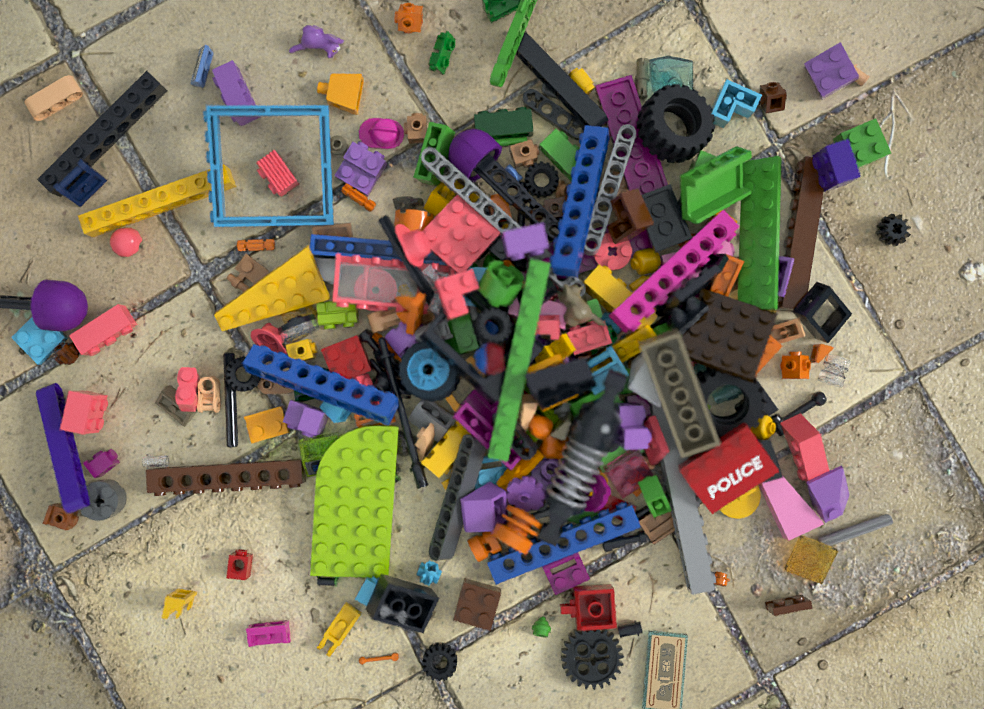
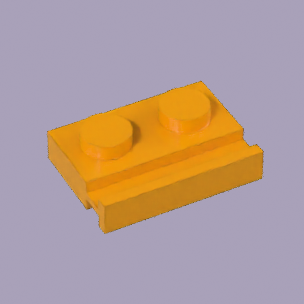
(266, 424)

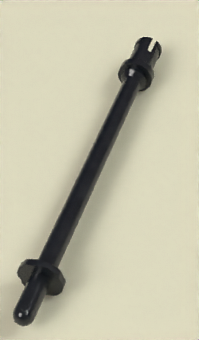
(416, 467)

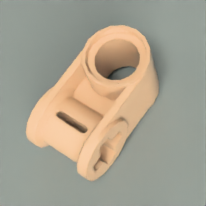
(208, 396)

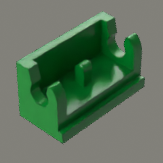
(499, 8)

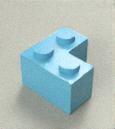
(734, 99)

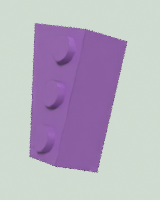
(233, 89)

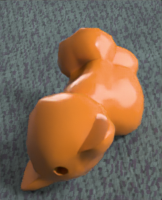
(541, 429)

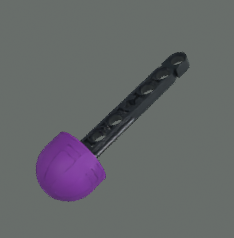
(476, 156)
(53, 305)

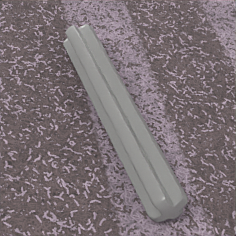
(856, 530)

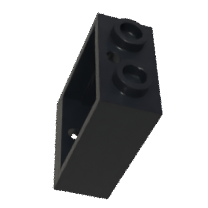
(805, 311)

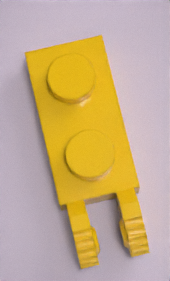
(340, 627)

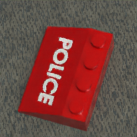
(728, 469)

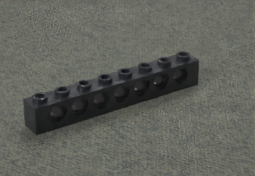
(105, 130)

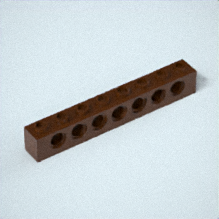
(157, 477)

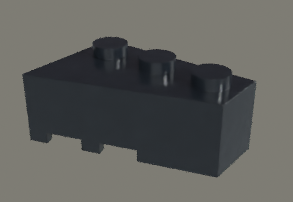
(560, 382)

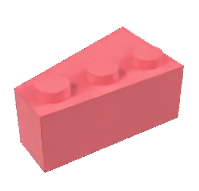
(806, 447)

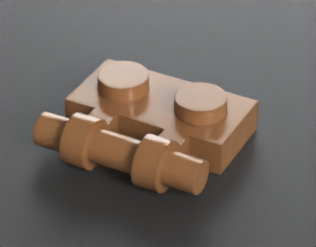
(248, 269)

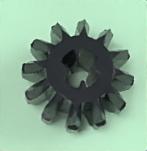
(888, 224)

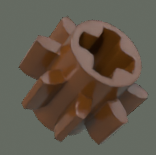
(65, 353)

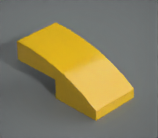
(563, 346)

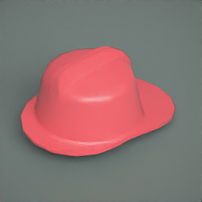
(414, 244)
(269, 337)

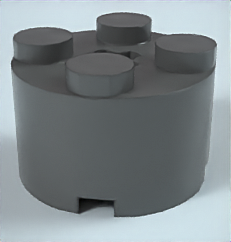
(114, 500)

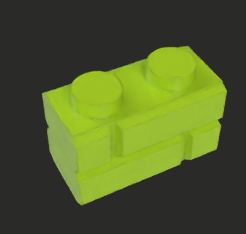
(330, 315)

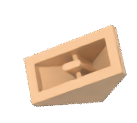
(788, 330)

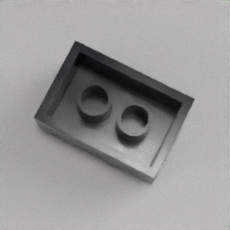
(402, 603)

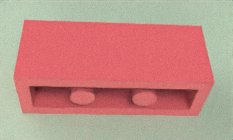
(103, 330)

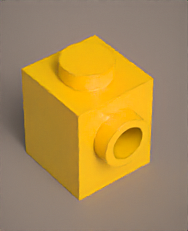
(303, 350)

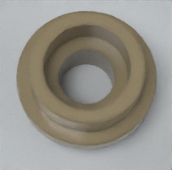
(342, 148)

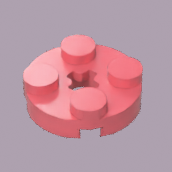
(613, 262)

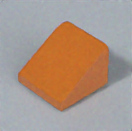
(819, 352)

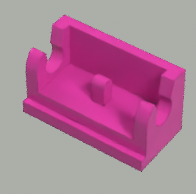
(268, 633)

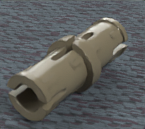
(642, 77)

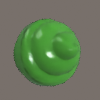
(541, 628)

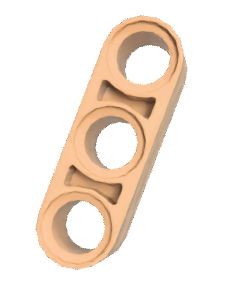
(53, 98)

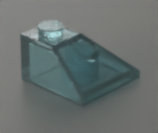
(669, 71)

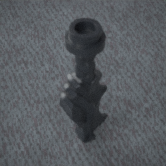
(366, 336)

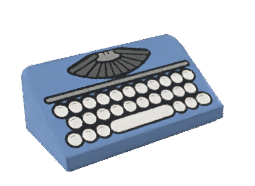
(202, 66)

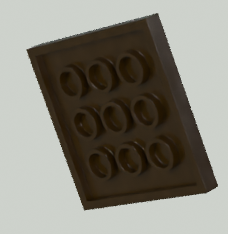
(729, 335)

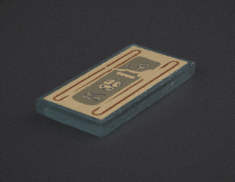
(664, 670)

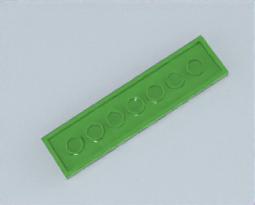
(760, 233)

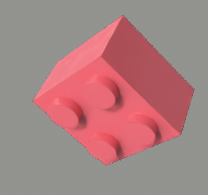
(84, 412)

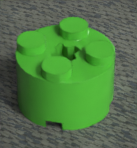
(501, 283)

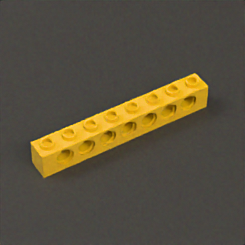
(150, 203)

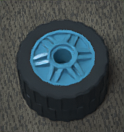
(414, 375)

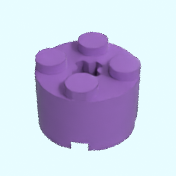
(400, 340)

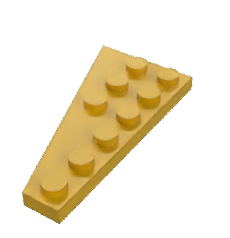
(284, 289)

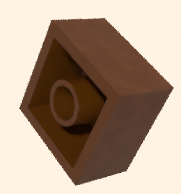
(477, 604)

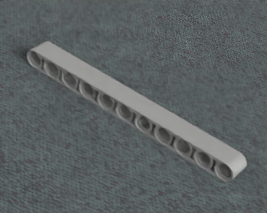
(485, 201)

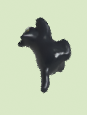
(382, 381)

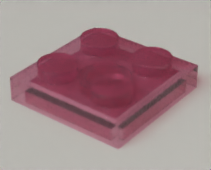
(627, 472)

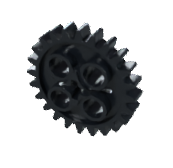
(592, 674)

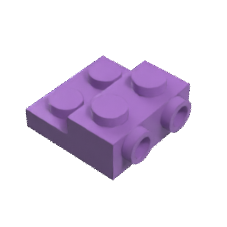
(361, 167)

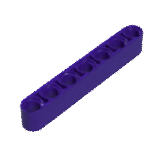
(62, 449)

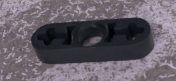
(528, 442)

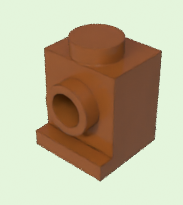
(54, 514)

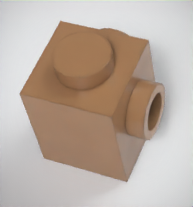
(416, 128)
(524, 154)

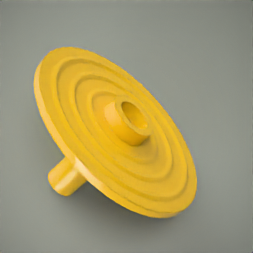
(744, 505)

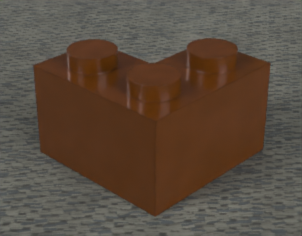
(631, 216)

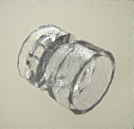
(834, 370)

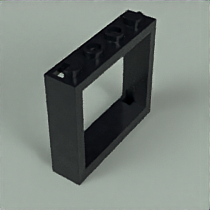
(453, 358)

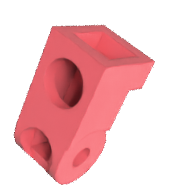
(549, 325)

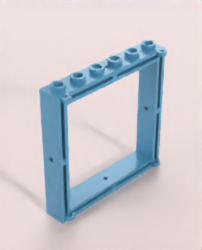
(215, 175)

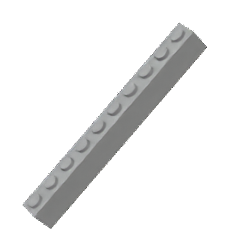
(685, 515)

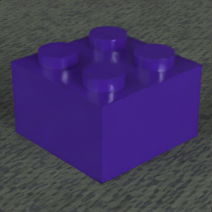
(836, 165)

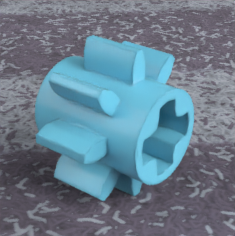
(429, 573)

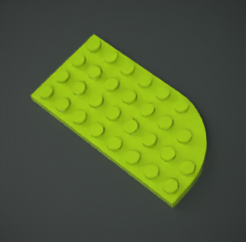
(355, 504)

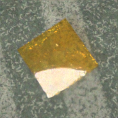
(811, 559)

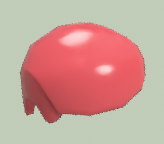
(125, 241)

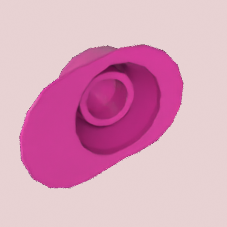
(381, 133)

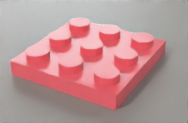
(460, 235)

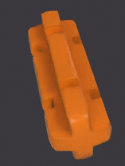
(358, 197)
(256, 245)

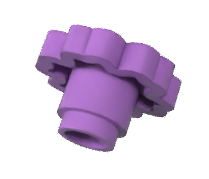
(541, 475)
(525, 493)

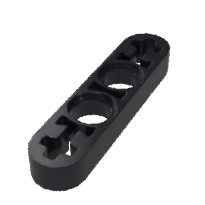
(556, 112)

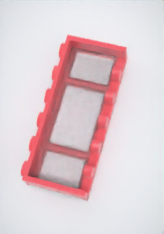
(376, 282)

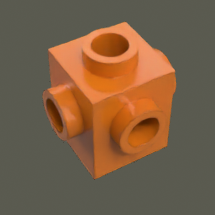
(409, 18)
(795, 366)

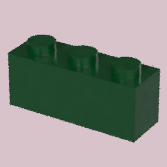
(505, 123)

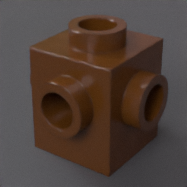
(773, 97)

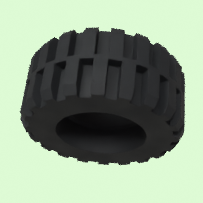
(690, 109)
(752, 405)

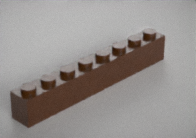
(802, 232)

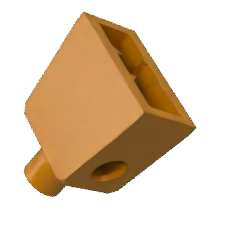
(343, 91)

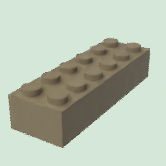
(679, 393)

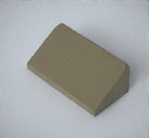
(167, 402)
(561, 427)

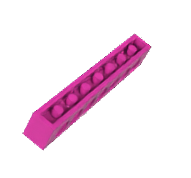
(722, 224)

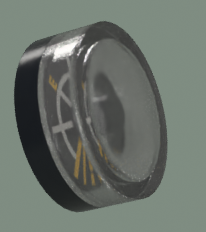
(298, 328)

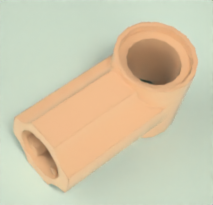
(382, 320)

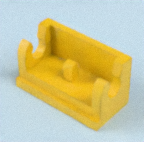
(176, 601)

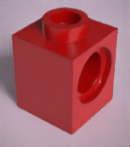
(234, 571)

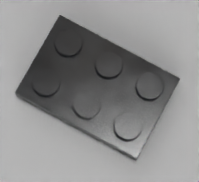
(666, 214)
(692, 288)

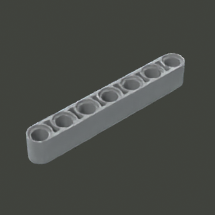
(612, 181)

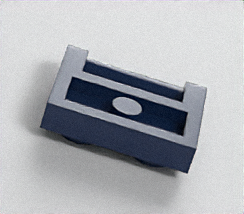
(84, 186)

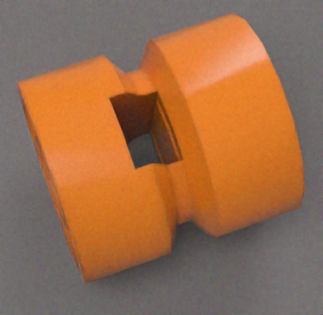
(478, 547)

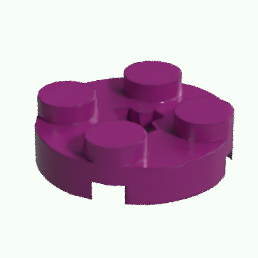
(600, 494)

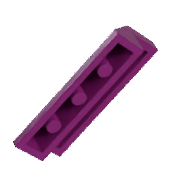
(476, 418)

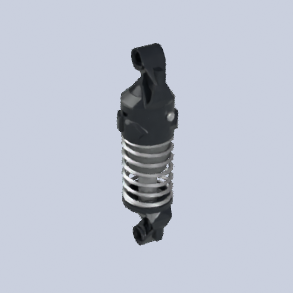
(591, 438)

